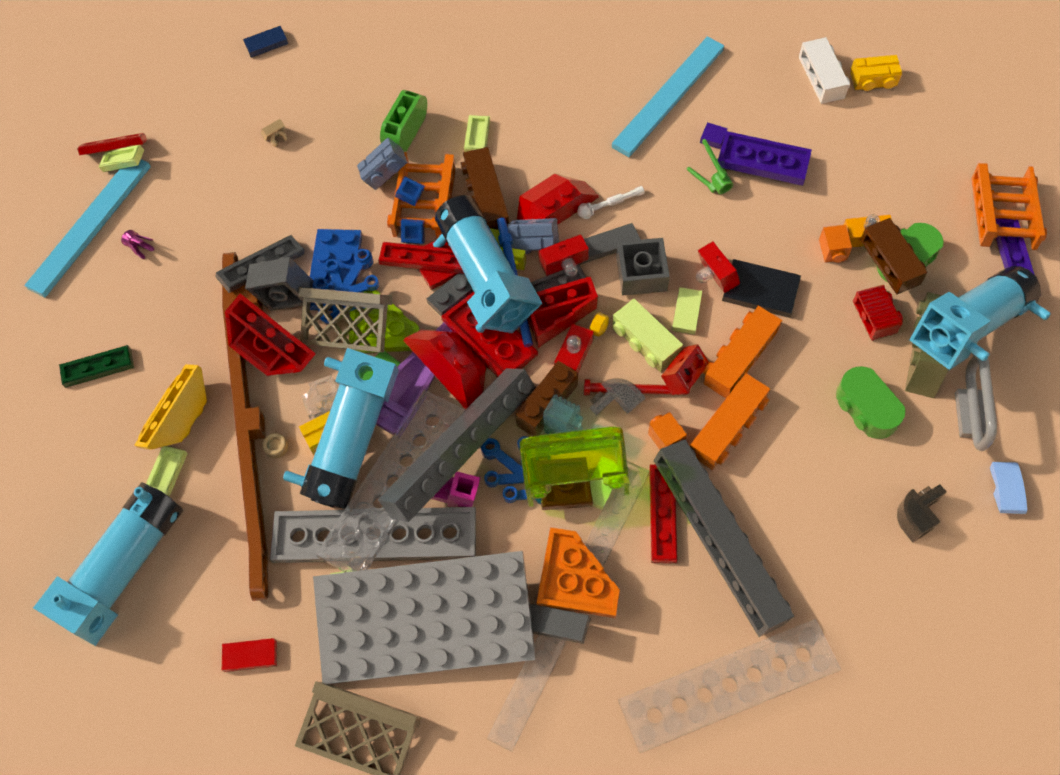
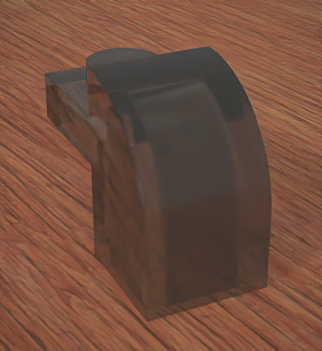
(621, 391)
(914, 512)

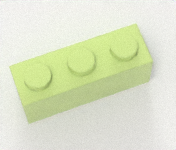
(646, 335)

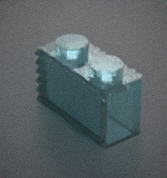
(562, 416)

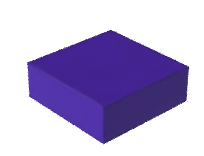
(714, 135)

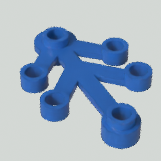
(359, 264)
(502, 479)

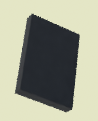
(764, 287)

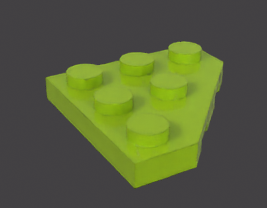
(397, 328)

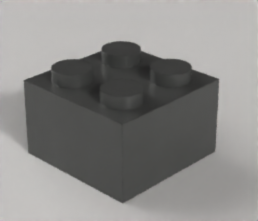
(642, 266)
(277, 283)

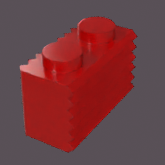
(878, 312)

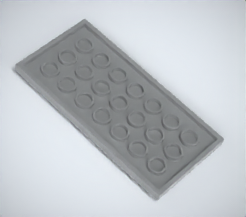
(423, 617)

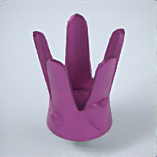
(133, 239)

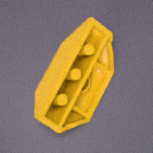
(175, 411)

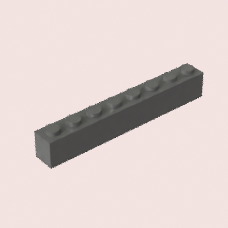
(456, 445)
(723, 538)

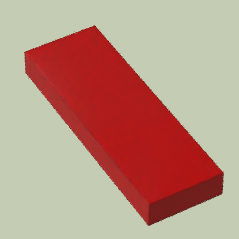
(112, 143)

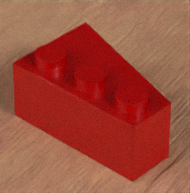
(562, 308)

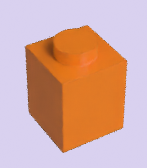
(835, 243)
(665, 431)

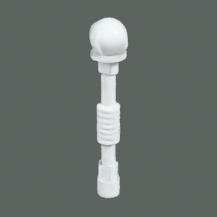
(587, 210)

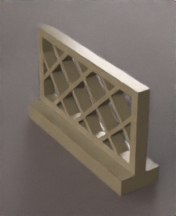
(350, 300)
(358, 705)

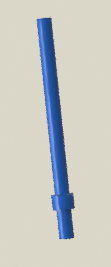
(505, 242)

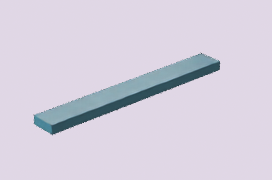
(667, 97)
(85, 229)

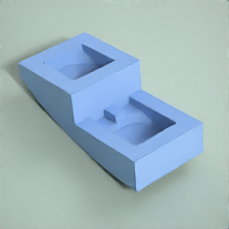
(1010, 488)

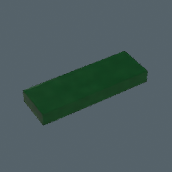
(96, 366)

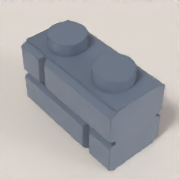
(382, 163)
(533, 234)

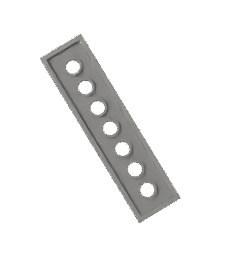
(409, 548)

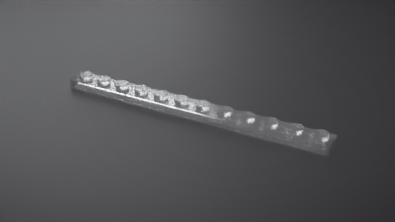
(536, 672)

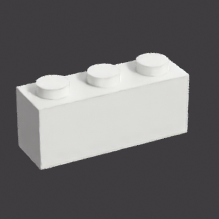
(824, 70)

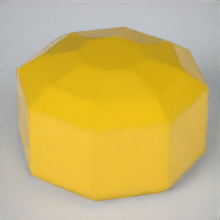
(599, 324)

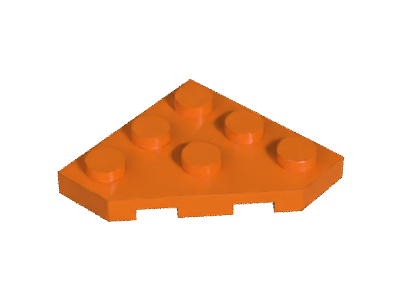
(575, 578)

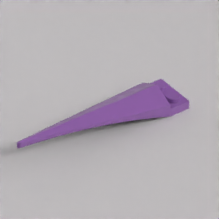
(409, 384)

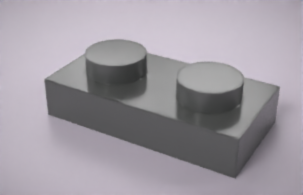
(450, 294)

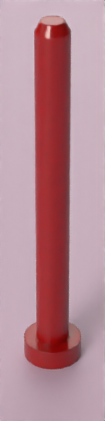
(644, 388)

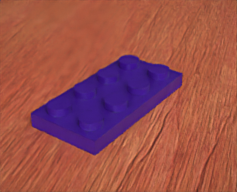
(764, 158)

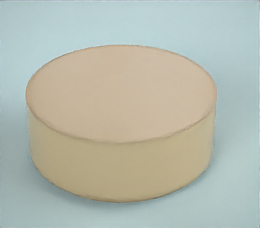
(275, 445)

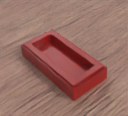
(249, 655)

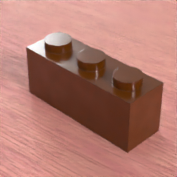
(893, 256)
(559, 381)

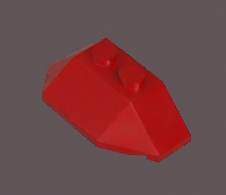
(555, 198)
(264, 340)
(450, 362)

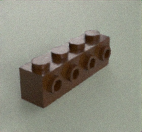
(484, 185)

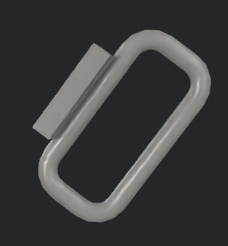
(977, 407)

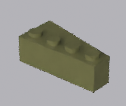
(924, 372)

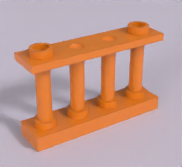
(443, 188)
(987, 212)

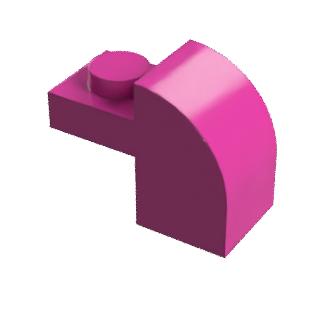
(458, 490)

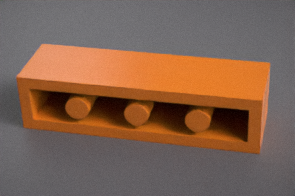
(742, 351)
(729, 421)

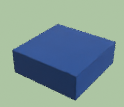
(409, 191)
(412, 231)

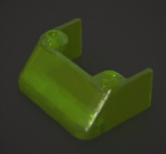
(574, 459)

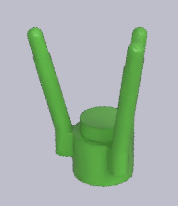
(720, 180)

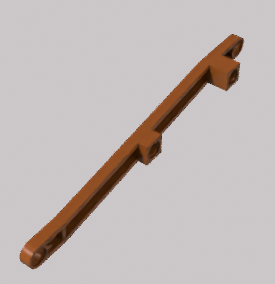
(249, 427)

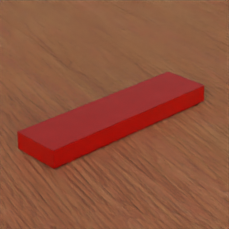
(419, 257)
(662, 519)

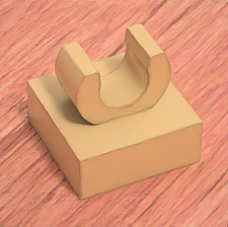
(273, 130)

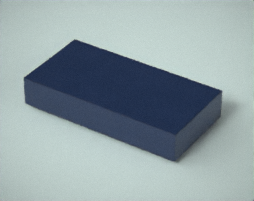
(265, 41)

